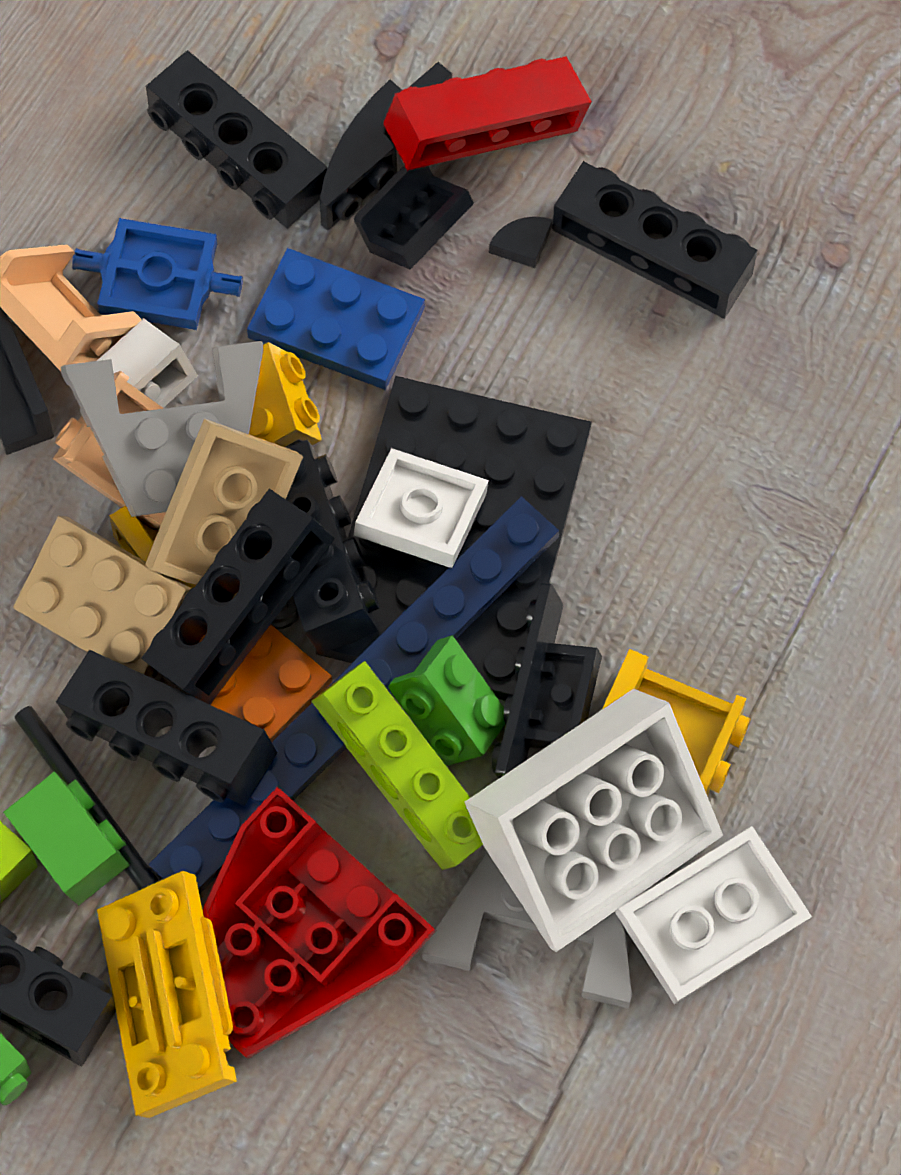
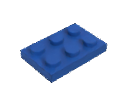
(336, 318)

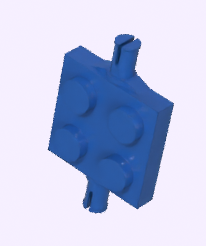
(157, 273)

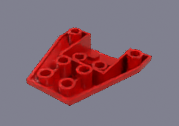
(301, 925)

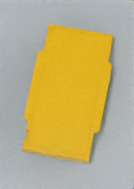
(167, 994)

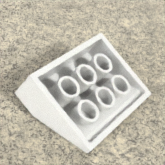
(596, 816)

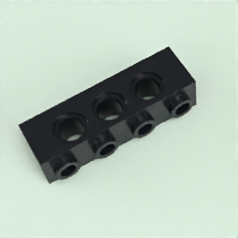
(191, 87)
(663, 261)
(263, 590)
(105, 686)
(73, 1026)

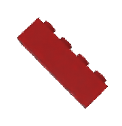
(486, 112)

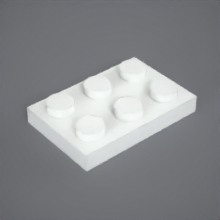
(713, 915)

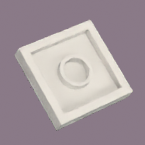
(421, 508)

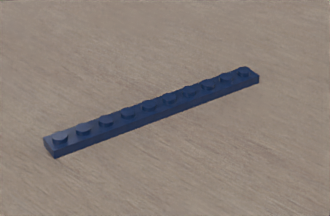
(309, 740)

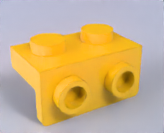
(281, 402)

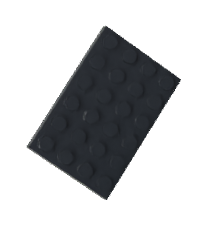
(521, 455)

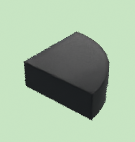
(522, 240)

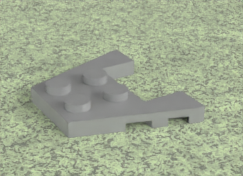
(151, 447)
(491, 898)

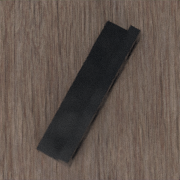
(22, 407)

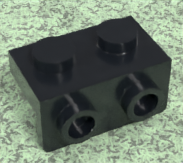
(411, 215)

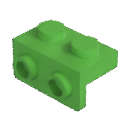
(450, 703)

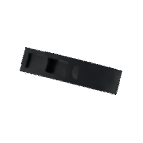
(365, 153)

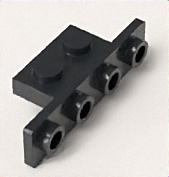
(551, 686)

